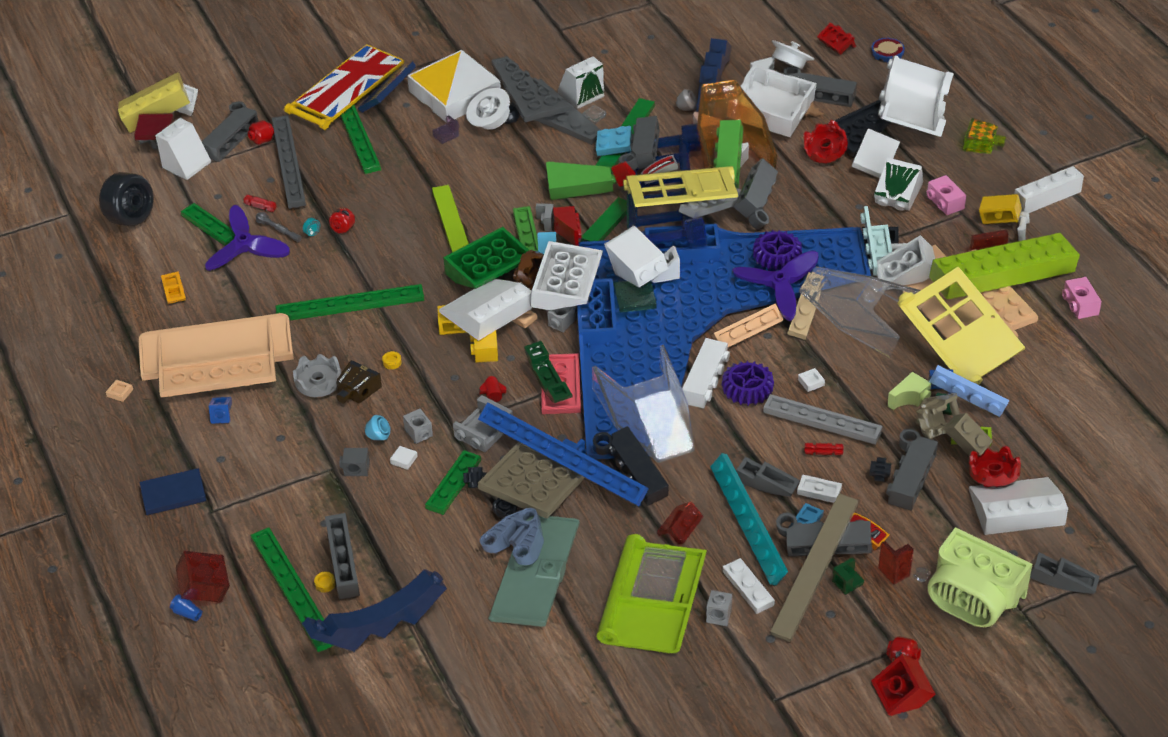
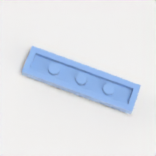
(969, 391)

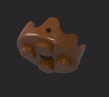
(528, 268)

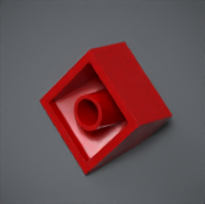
(903, 686)

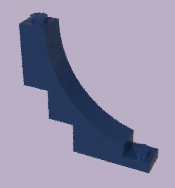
(352, 628)

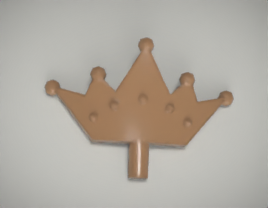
(814, 112)

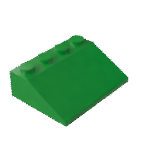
(484, 259)

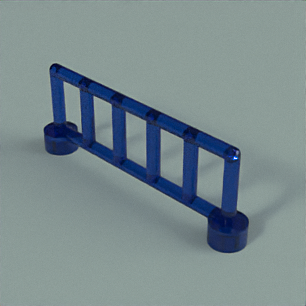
(692, 229)

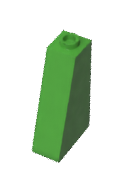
(576, 180)

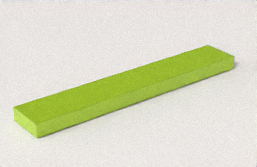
(450, 217)

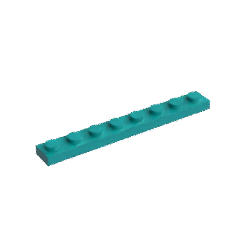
(749, 519)

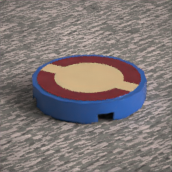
(887, 48)

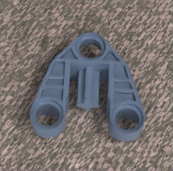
(515, 530)

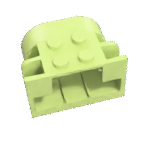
(977, 579)

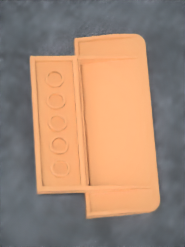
(1004, 301)
(215, 354)

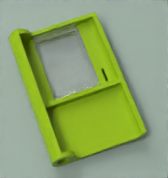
(647, 595)

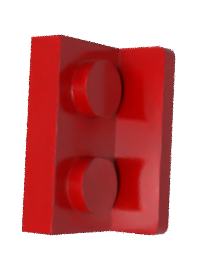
(836, 38)

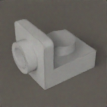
(545, 213)

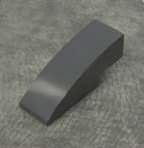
(766, 478)
(1063, 574)

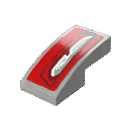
(663, 165)

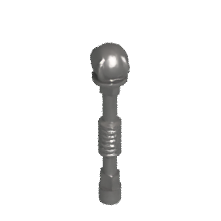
(263, 218)

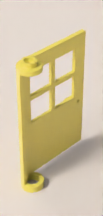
(698, 184)
(974, 348)

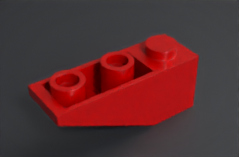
(567, 224)

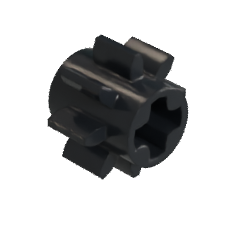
(880, 469)
(473, 476)

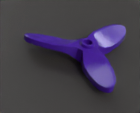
(246, 242)
(781, 280)

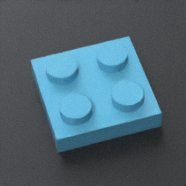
(614, 140)

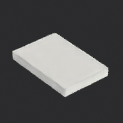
(874, 153)

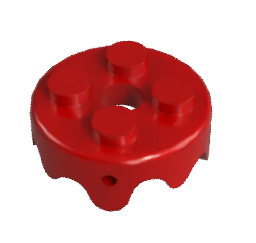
(823, 134)
(994, 467)

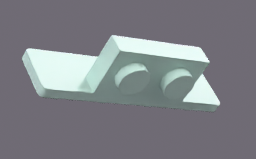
(878, 240)

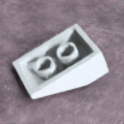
(908, 263)

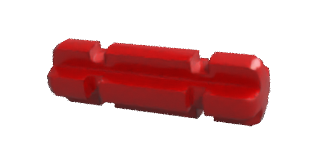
(259, 203)
(823, 449)

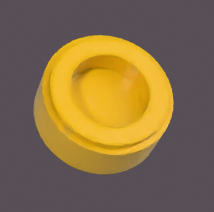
(391, 360)
(324, 582)

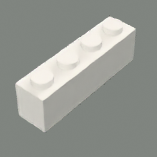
(1050, 189)
(705, 372)

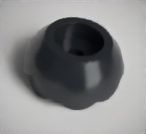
(513, 116)
(503, 508)

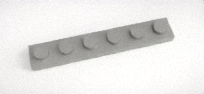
(700, 208)
(822, 419)

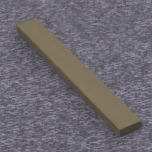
(814, 568)

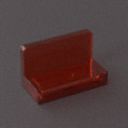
(989, 239)
(681, 522)
(895, 563)

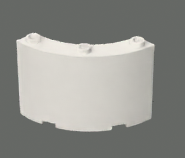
(915, 96)

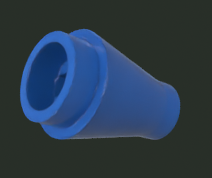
(185, 608)

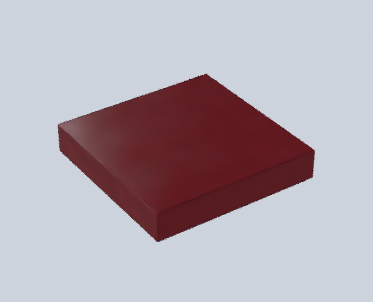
(151, 124)

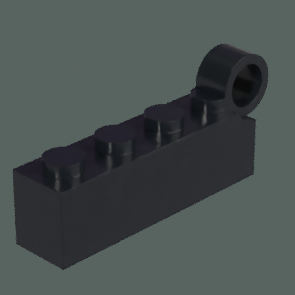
(633, 461)

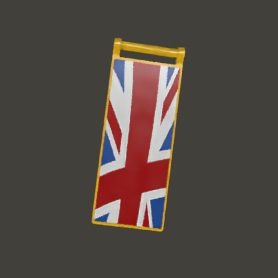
(345, 86)

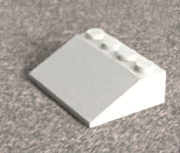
(565, 276)
(489, 307)
(1019, 506)

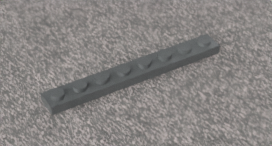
(288, 162)

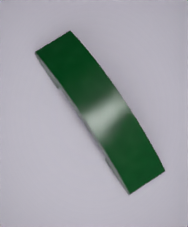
(546, 373)

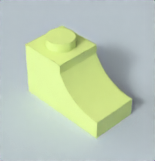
(909, 392)

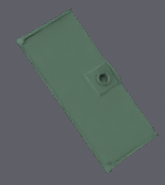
(530, 589)

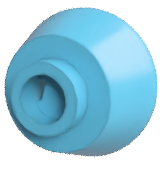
(377, 428)

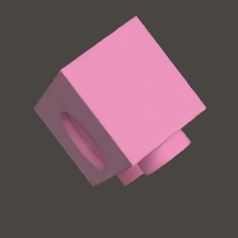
(946, 195)
(1081, 297)

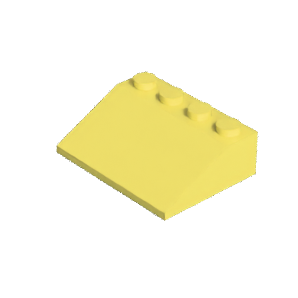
(157, 99)

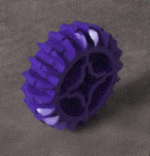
(776, 249)
(747, 383)

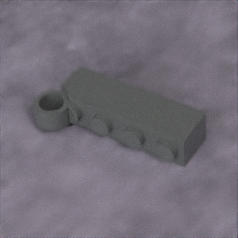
(828, 89)
(230, 131)
(644, 143)
(755, 193)
(913, 469)
(802, 536)
(342, 556)

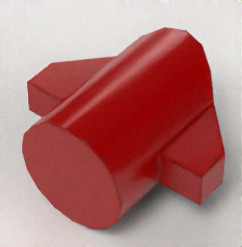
(492, 389)

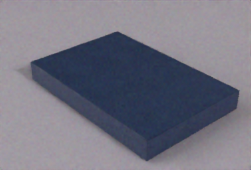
(172, 491)

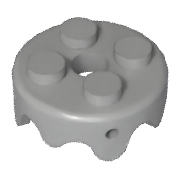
(309, 370)

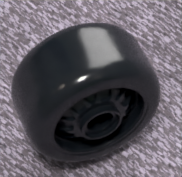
(126, 199)

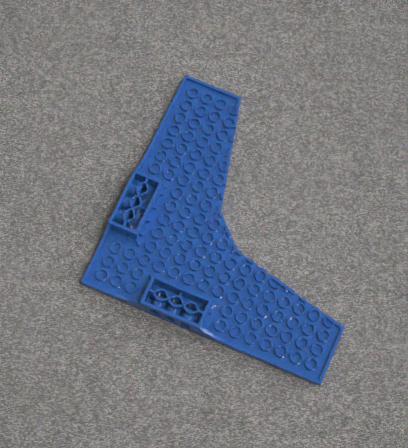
(629, 342)

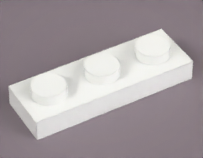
(748, 586)

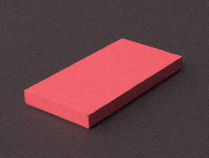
(568, 369)

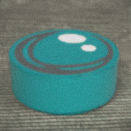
(311, 227)

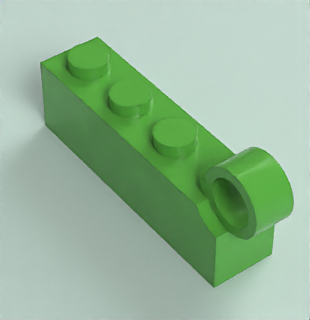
(729, 146)

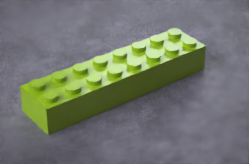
(1008, 264)

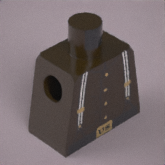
(357, 383)

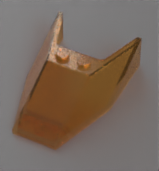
(730, 102)

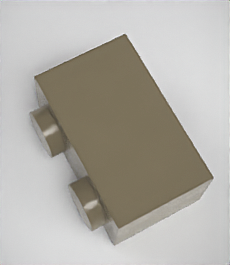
(967, 434)

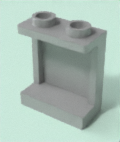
(476, 432)

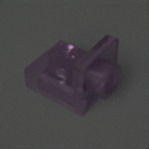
(448, 131)

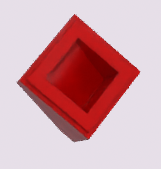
(621, 171)

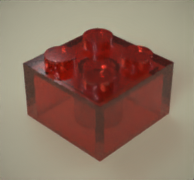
(202, 576)

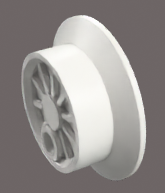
(790, 54)
(489, 108)

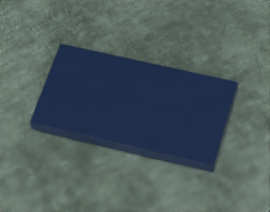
(387, 86)

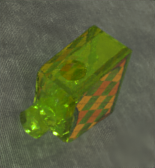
(982, 137)

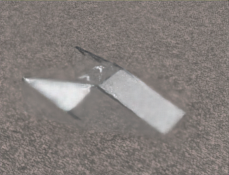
(849, 304)
(651, 409)

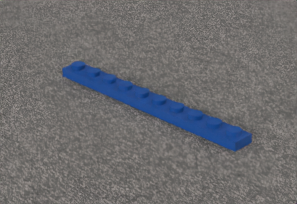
(563, 454)

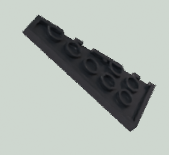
(859, 122)

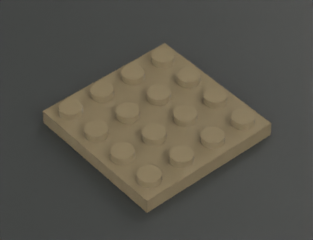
(530, 480)

